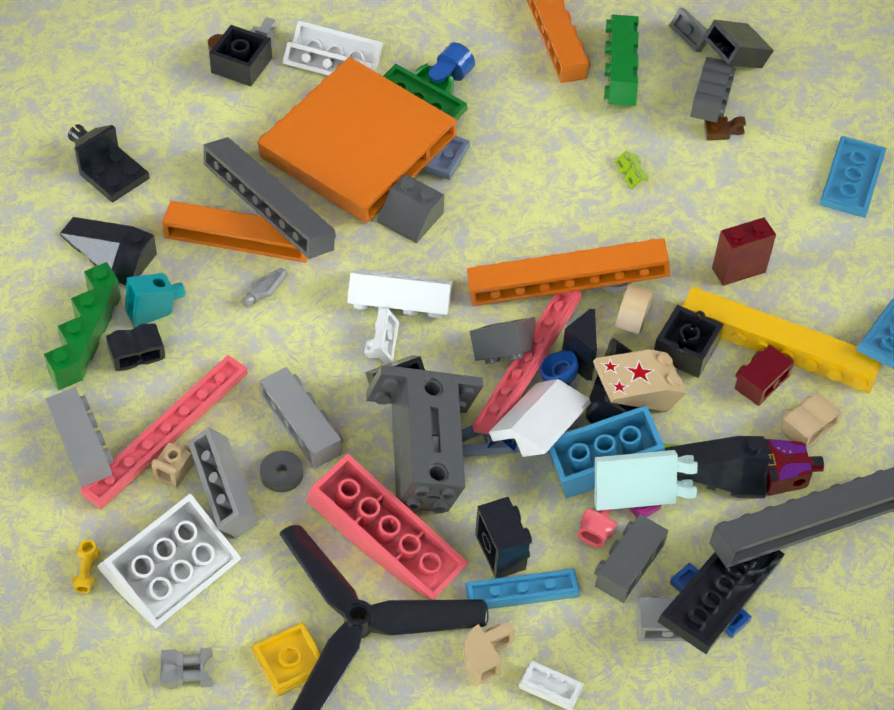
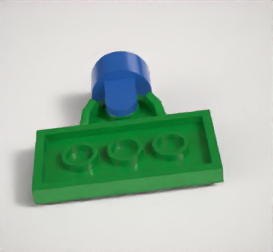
(436, 82)

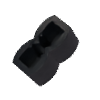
(135, 346)

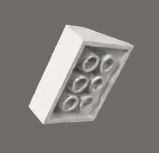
(170, 561)

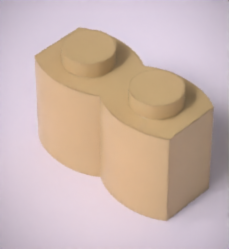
(811, 419)

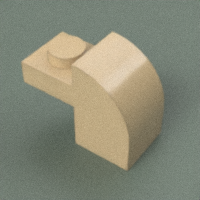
(634, 309)
(481, 649)

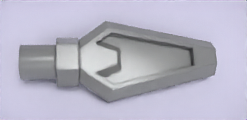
(264, 286)

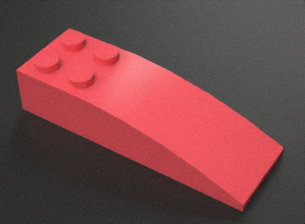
(385, 528)

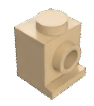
(173, 464)

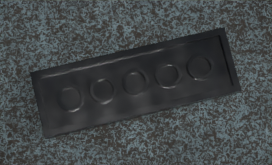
(716, 598)

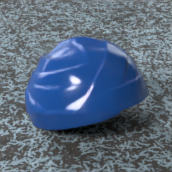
(561, 366)

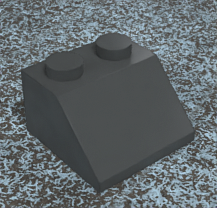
(411, 208)
(503, 339)

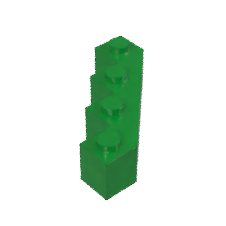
(623, 60)
(82, 335)

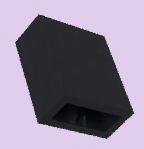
(738, 44)

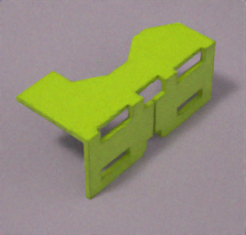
(629, 171)

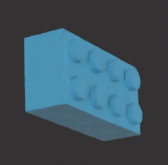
(622, 434)

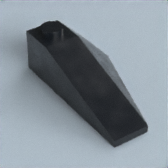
(121, 246)
(600, 405)
(729, 464)

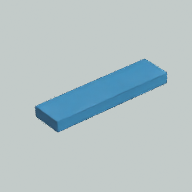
(525, 588)

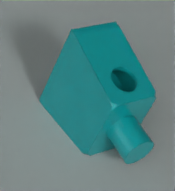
(150, 297)

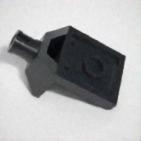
(104, 163)

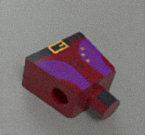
(790, 466)

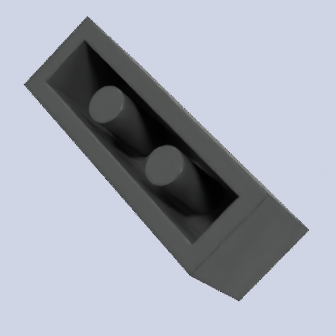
(630, 557)

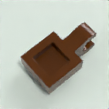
(723, 128)

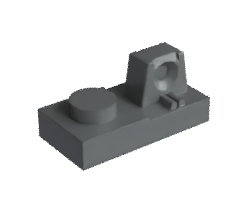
(689, 29)

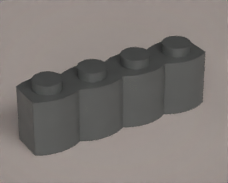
(713, 90)

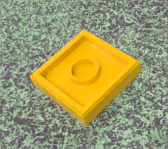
(287, 658)

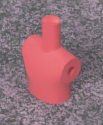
(596, 527)

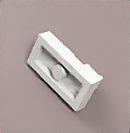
(385, 338)

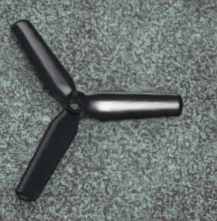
(385, 618)

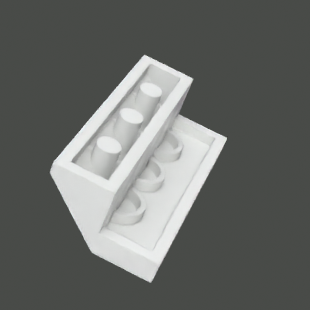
(324, 49)
(541, 417)

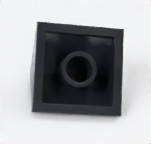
(582, 341)

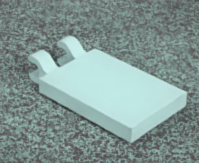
(642, 479)

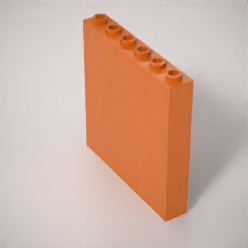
(356, 138)

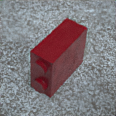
(743, 251)

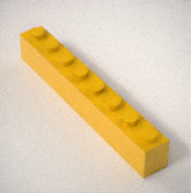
(804, 346)

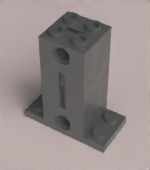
(426, 432)

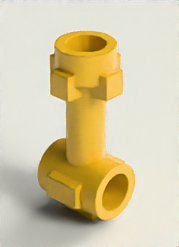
(90, 554)

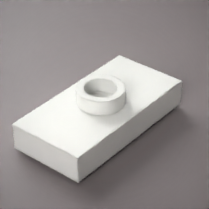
(551, 685)

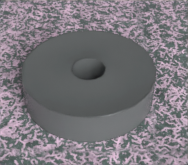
(281, 461)

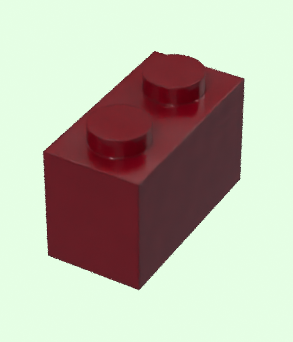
(763, 374)

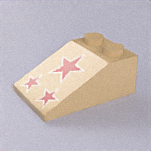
(641, 379)

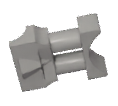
(173, 668)

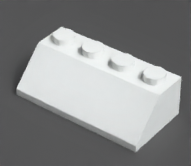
(400, 292)

